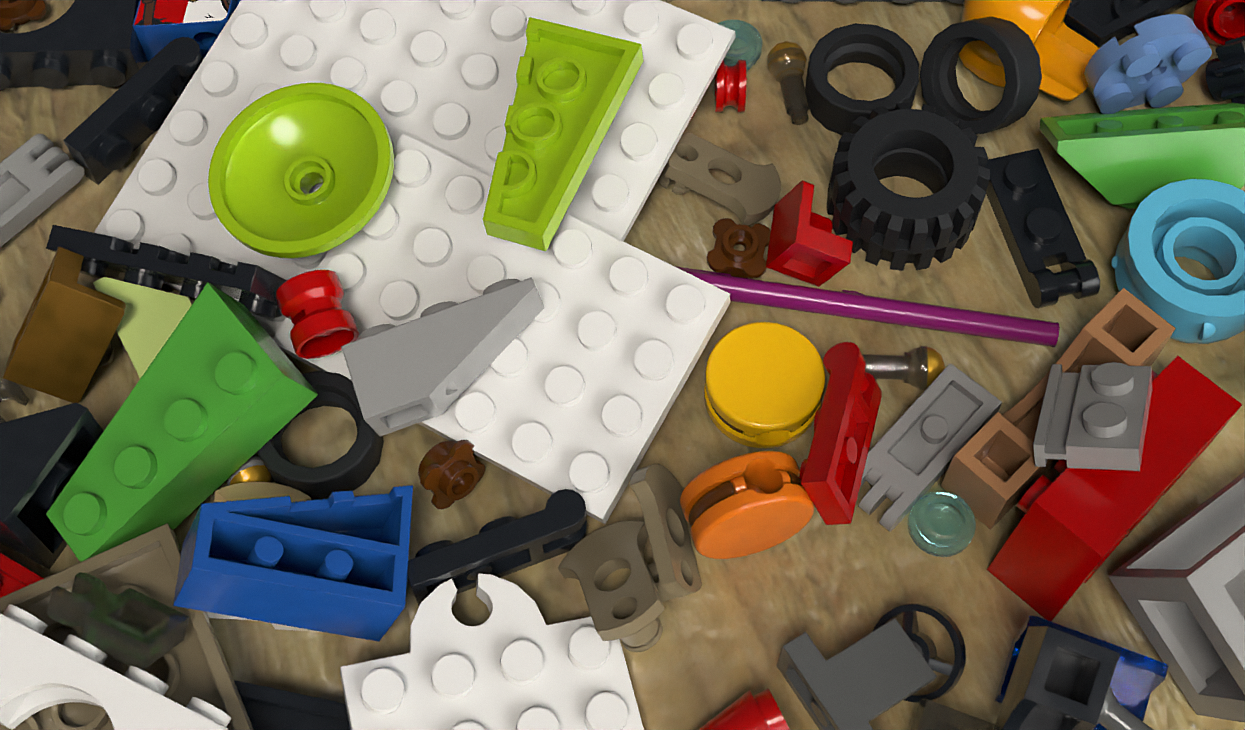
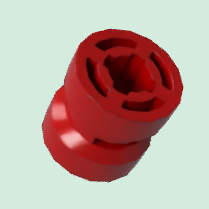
(317, 314)

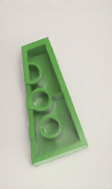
(183, 429)

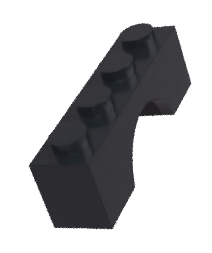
(83, 47)
(1056, 683)

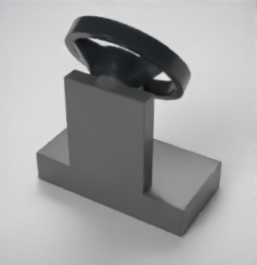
(873, 671)

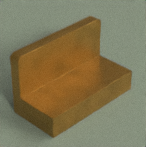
(63, 332)

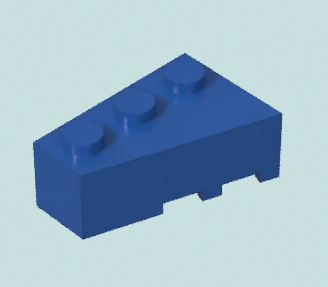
(301, 563)

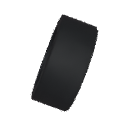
(862, 45)
(1020, 68)
(346, 472)

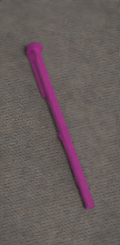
(884, 310)

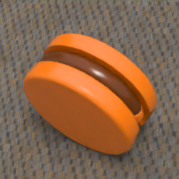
(746, 505)

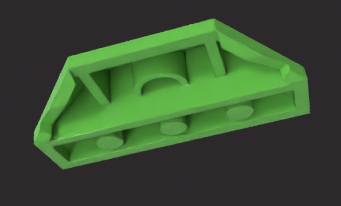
(1145, 149)

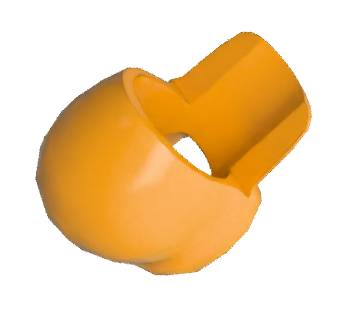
(1060, 49)

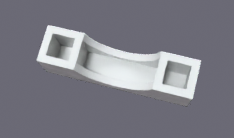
(46, 673)

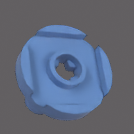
(1147, 65)

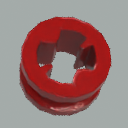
(731, 86)

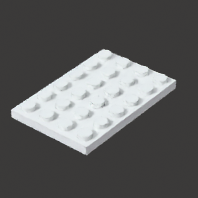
(583, 380)

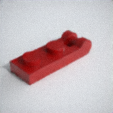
(841, 435)

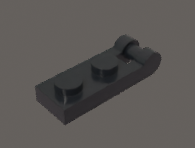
(134, 110)
(1038, 229)
(501, 546)

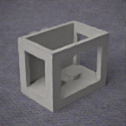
(1192, 601)

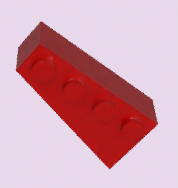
(1088, 512)

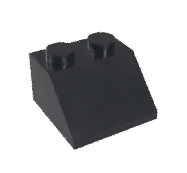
(35, 466)

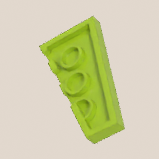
(559, 116)

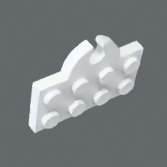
(494, 674)

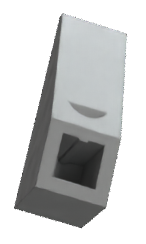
(427, 363)

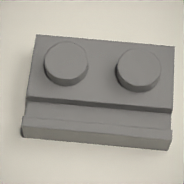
(1095, 417)

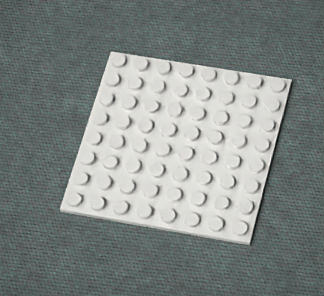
(429, 73)

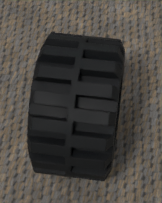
(915, 147)

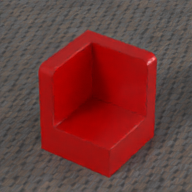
(803, 240)

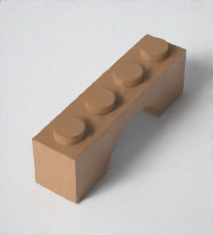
(999, 459)

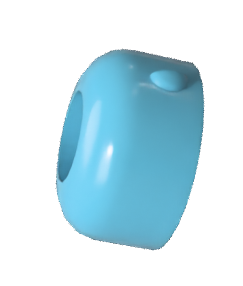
(1195, 222)

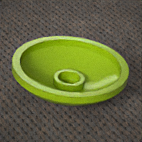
(285, 148)

